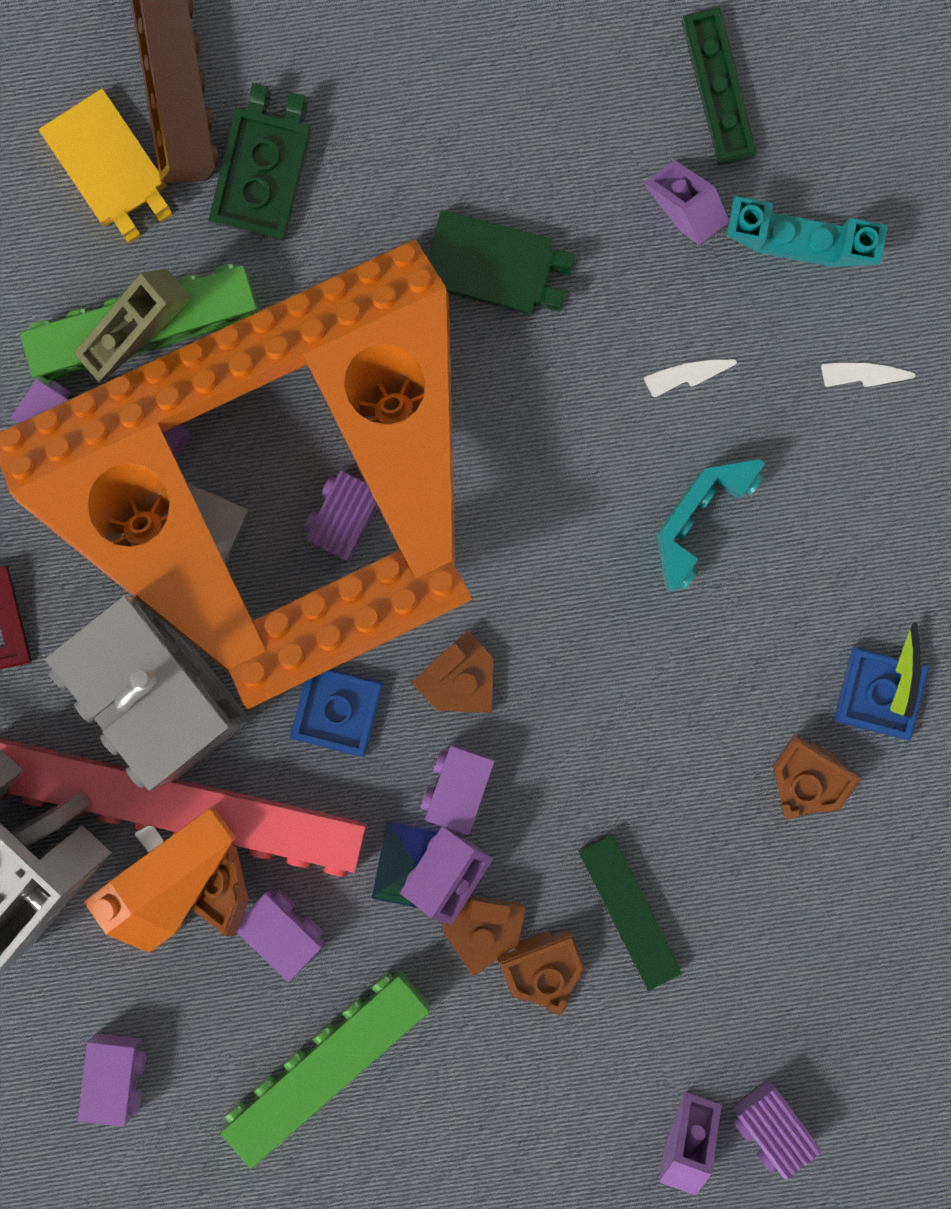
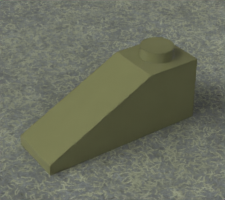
(132, 322)

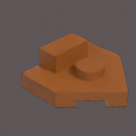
(459, 678)
(811, 779)
(224, 896)
(485, 931)
(543, 969)

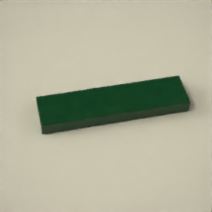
(719, 86)
(629, 912)

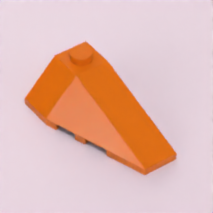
(156, 892)

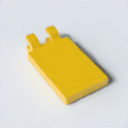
(106, 163)

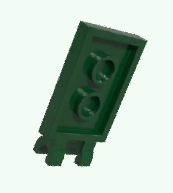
(261, 166)
(497, 263)

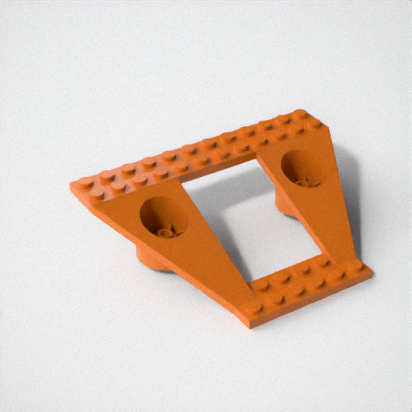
(108, 471)

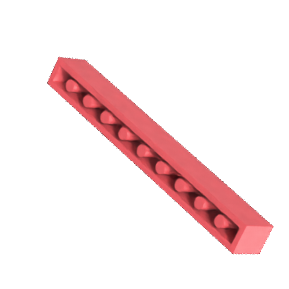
(256, 822)

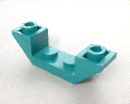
(804, 239)
(733, 478)

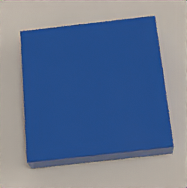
(869, 693)
(337, 712)

